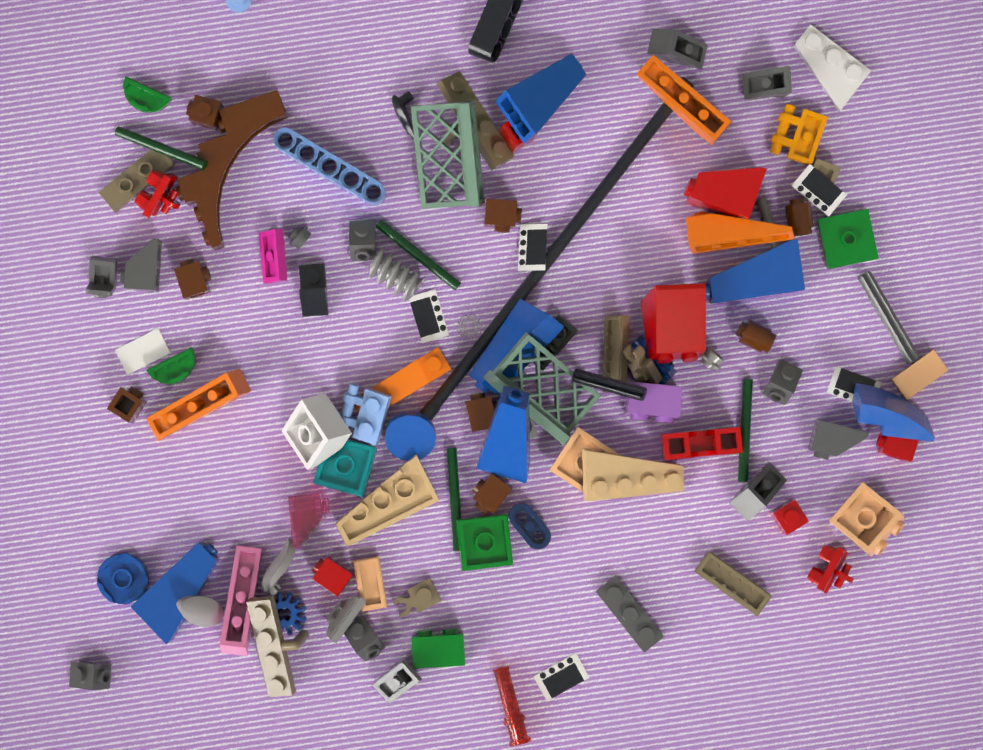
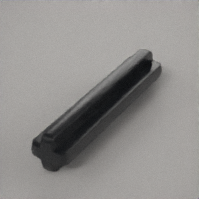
(609, 384)

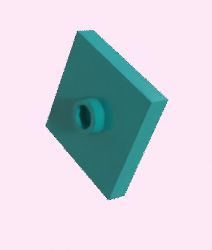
(347, 469)

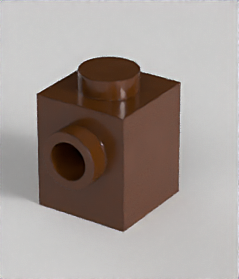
(204, 112)
(502, 215)
(193, 279)
(127, 404)
(480, 411)
(490, 494)

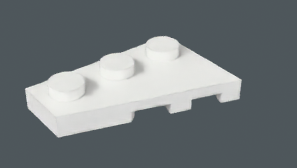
(833, 66)

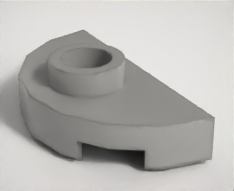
(343, 616)

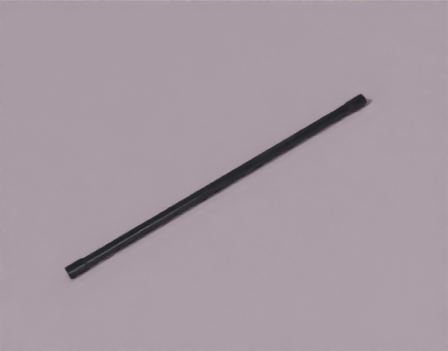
(433, 406)

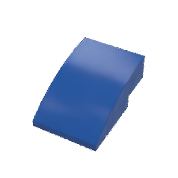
(891, 412)

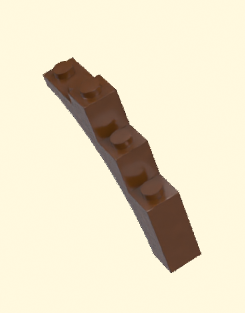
(205, 187)

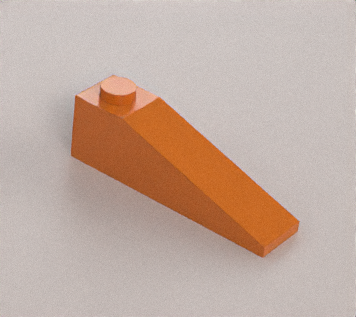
(684, 100)
(721, 232)
(413, 377)
(199, 404)

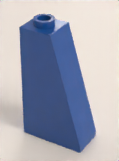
(539, 96)
(763, 275)
(521, 320)
(508, 437)
(187, 577)

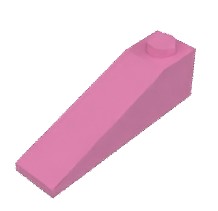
(243, 585)

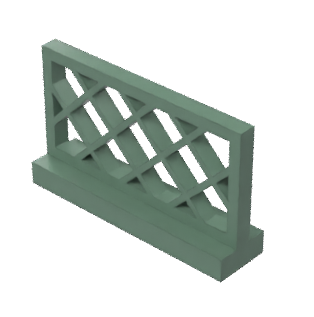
(469, 157)
(536, 412)

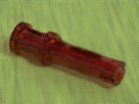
(514, 719)

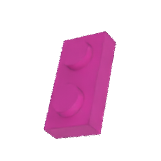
(273, 256)

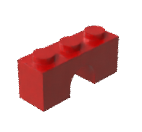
(701, 443)

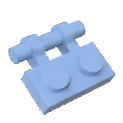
(371, 416)

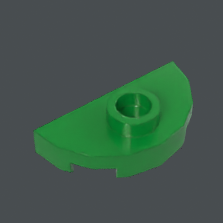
(143, 97)
(175, 368)

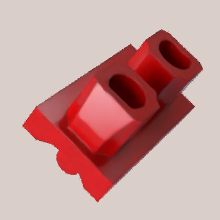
(163, 185)
(825, 579)

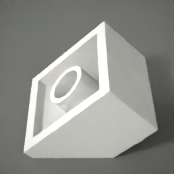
(316, 430)

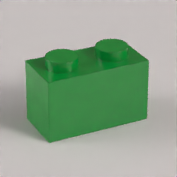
(438, 649)

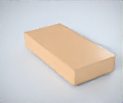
(919, 374)
(370, 583)

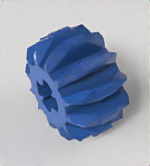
(283, 604)

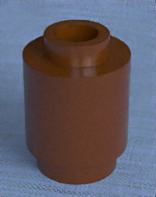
(799, 216)
(756, 336)

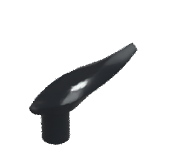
(402, 113)

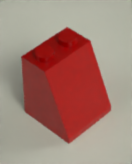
(726, 191)
(675, 322)

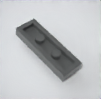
(629, 614)

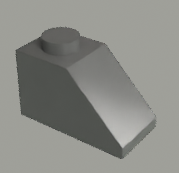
(677, 48)
(143, 269)
(833, 439)
(758, 491)

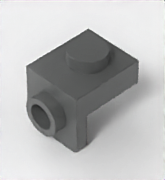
(362, 240)
(102, 276)
(783, 382)
(364, 639)
(90, 675)

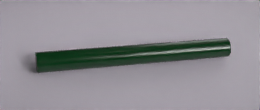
(161, 148)
(418, 255)
(746, 408)
(454, 493)

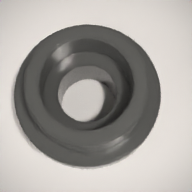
(299, 236)

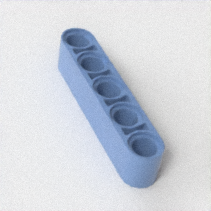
(320, 158)

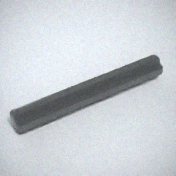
(888, 317)

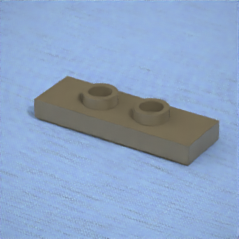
(133, 180)
(615, 341)
(732, 583)

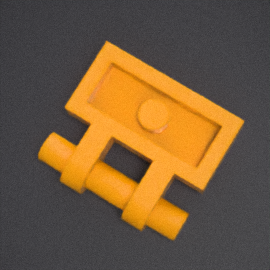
(806, 136)

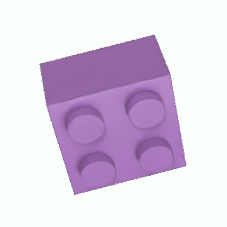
(660, 402)

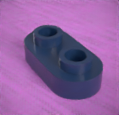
(530, 526)

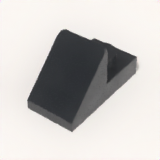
(313, 290)

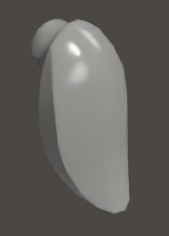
(278, 568)
(200, 610)

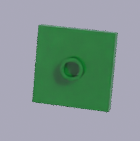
(847, 239)
(484, 542)

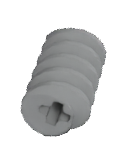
(394, 275)

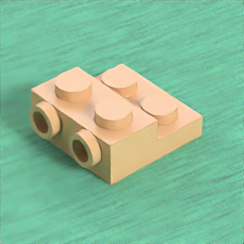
(569, 462)
(868, 520)

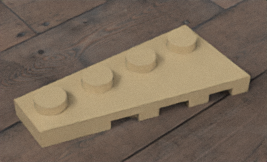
(627, 476)
(393, 500)

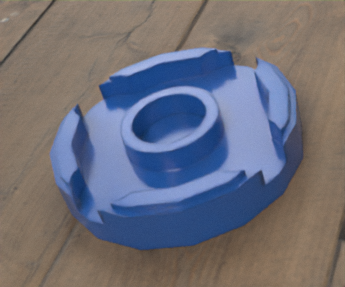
(410, 435)
(123, 578)

